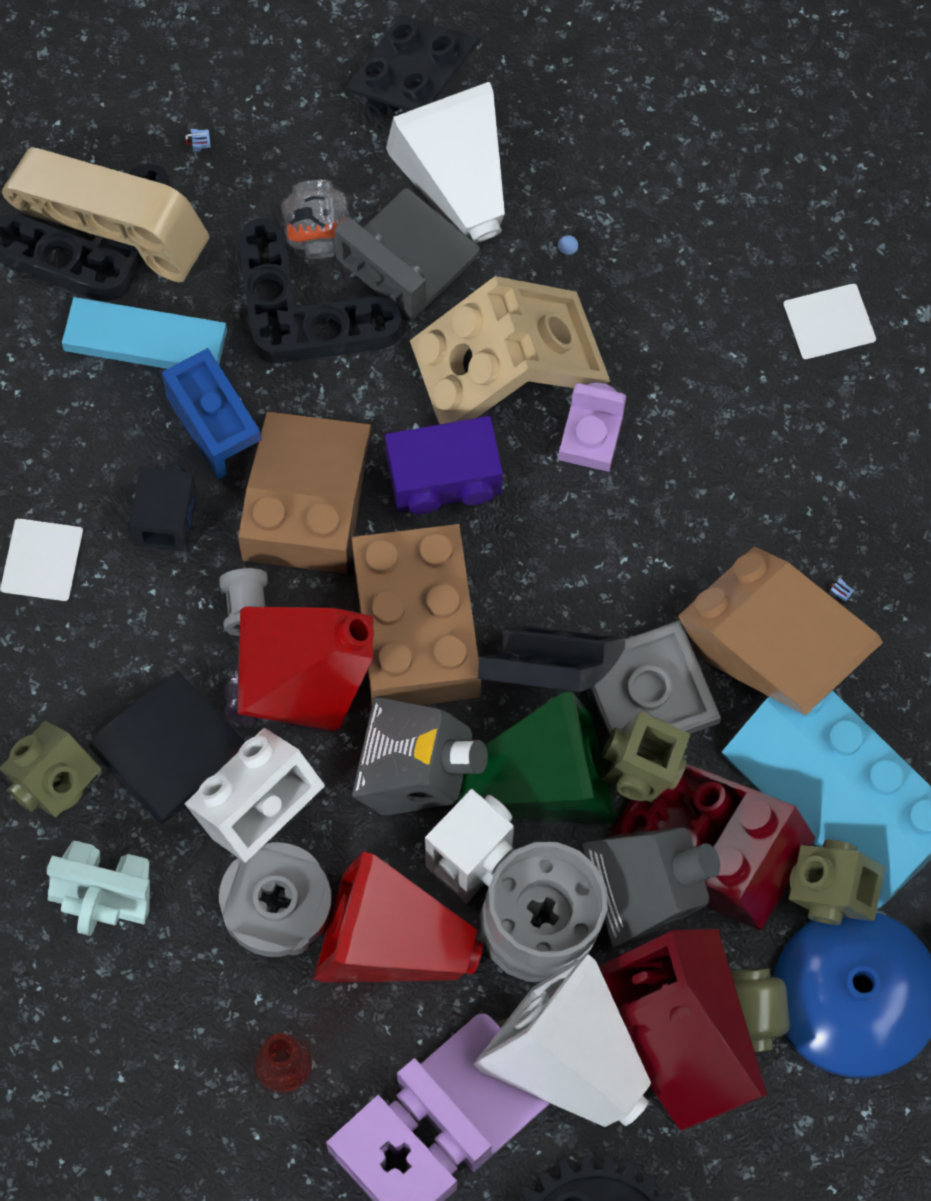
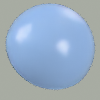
(568, 244)

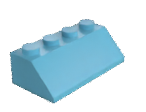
(840, 781)

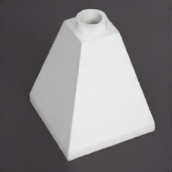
(454, 159)
(571, 1048)

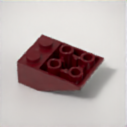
(750, 831)
(687, 1024)

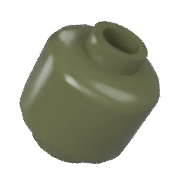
(763, 1005)

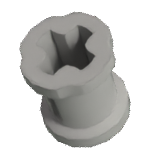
(242, 589)

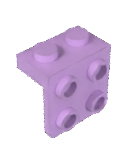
(464, 1105)

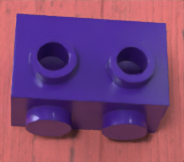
(444, 465)

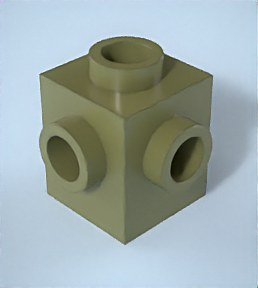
(645, 757)
(48, 770)
(836, 882)

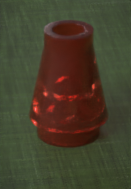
(283, 1075)

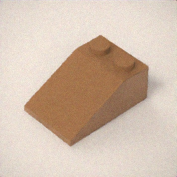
(304, 493)
(777, 631)

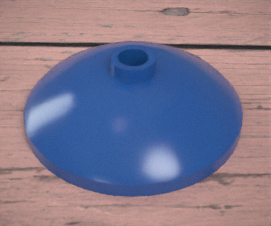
(849, 1029)

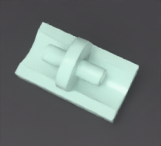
(98, 892)

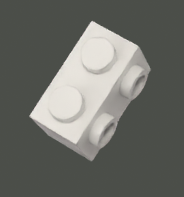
(254, 794)
(470, 844)

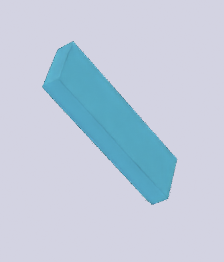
(139, 334)

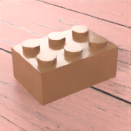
(420, 615)

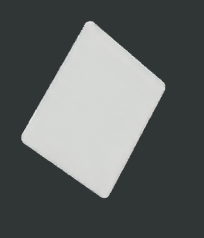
(829, 321)
(41, 559)

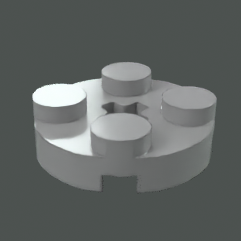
(289, 929)

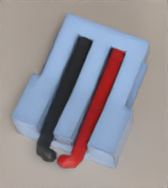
(841, 590)

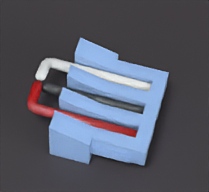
(200, 139)

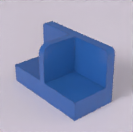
(210, 409)

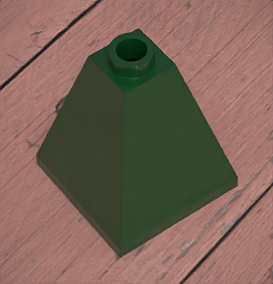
(548, 767)

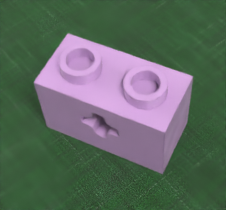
(381, 1128)

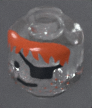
(312, 216)

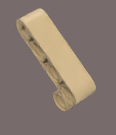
(110, 206)

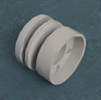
(549, 881)

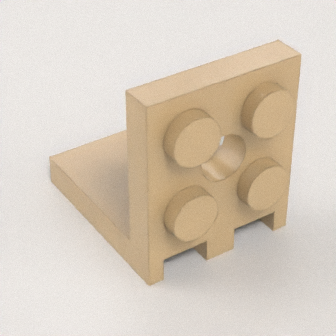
(515, 337)

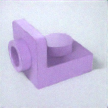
(592, 426)

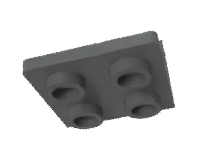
(405, 252)

